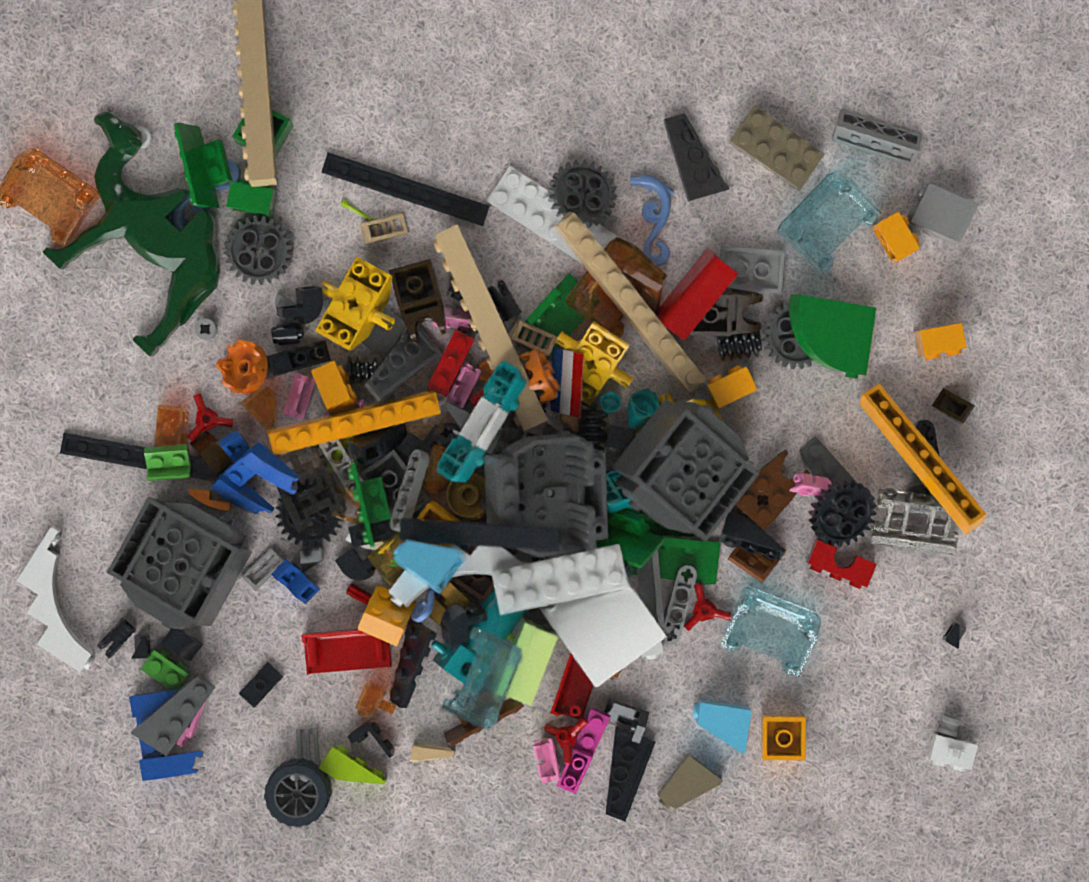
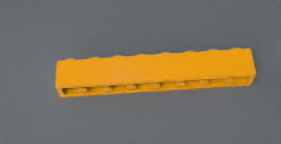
(353, 422)
(922, 459)

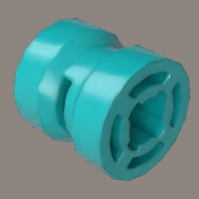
(610, 402)

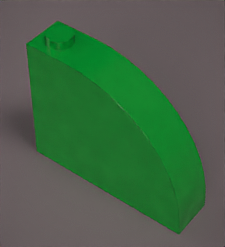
(833, 332)

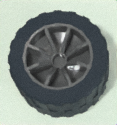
(297, 792)

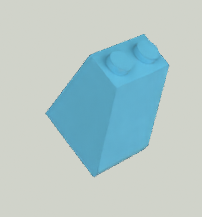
(429, 562)
(724, 721)

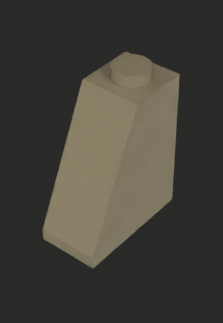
(687, 783)

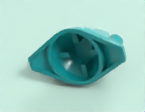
(641, 407)

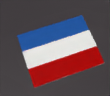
(569, 374)

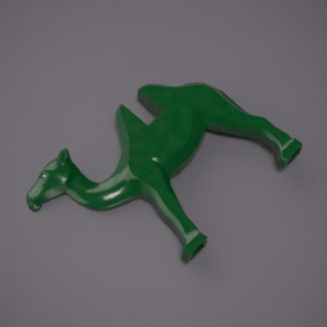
(145, 226)

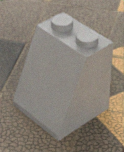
(942, 213)

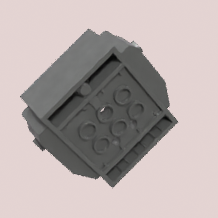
(543, 464)
(689, 498)
(191, 537)

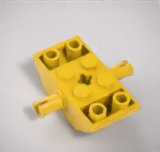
(343, 319)
(601, 355)

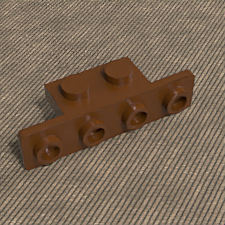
(466, 728)

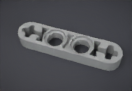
(339, 465)
(409, 490)
(675, 603)

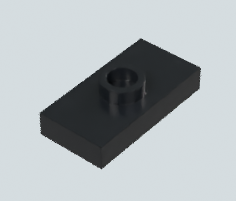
(261, 684)

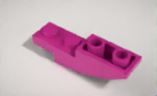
(583, 750)

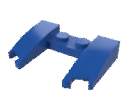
(260, 461)
(153, 763)

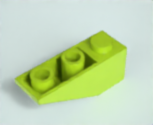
(347, 768)

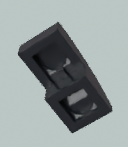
(181, 644)

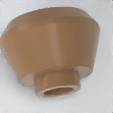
(573, 423)

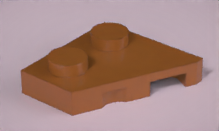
(646, 287)
(754, 564)

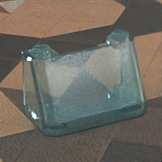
(827, 219)
(772, 629)
(487, 680)

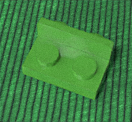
(167, 462)
(166, 670)

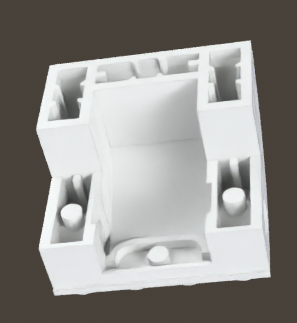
(604, 630)

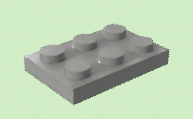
(756, 268)

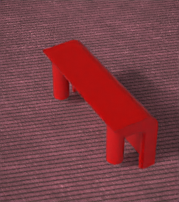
(695, 294)
(344, 651)
(573, 691)

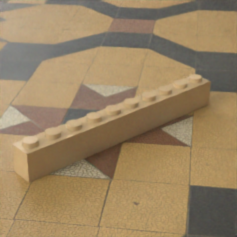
(255, 92)
(629, 302)
(485, 318)

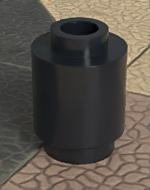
(287, 333)

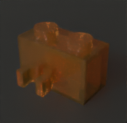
(171, 425)
(372, 699)

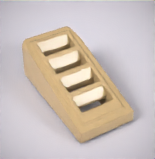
(366, 232)
(516, 330)
(424, 752)

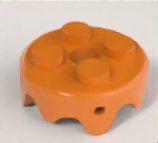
(234, 367)
(541, 370)

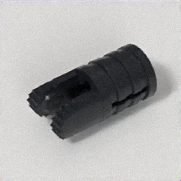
(506, 305)
(119, 635)

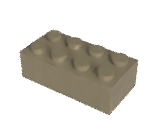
(776, 148)

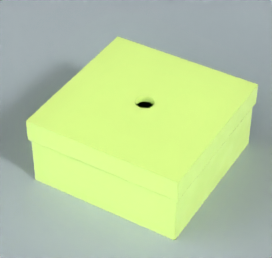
(536, 646)

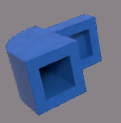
(234, 445)
(296, 581)

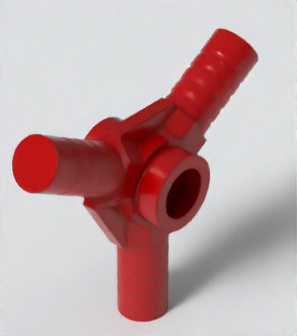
(206, 419)
(704, 609)
(567, 737)

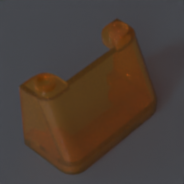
(48, 193)
(590, 299)

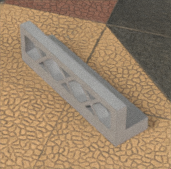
(876, 140)
(650, 588)

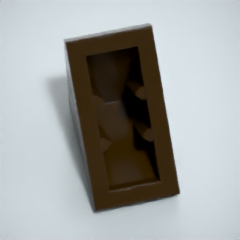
(953, 406)
(211, 452)

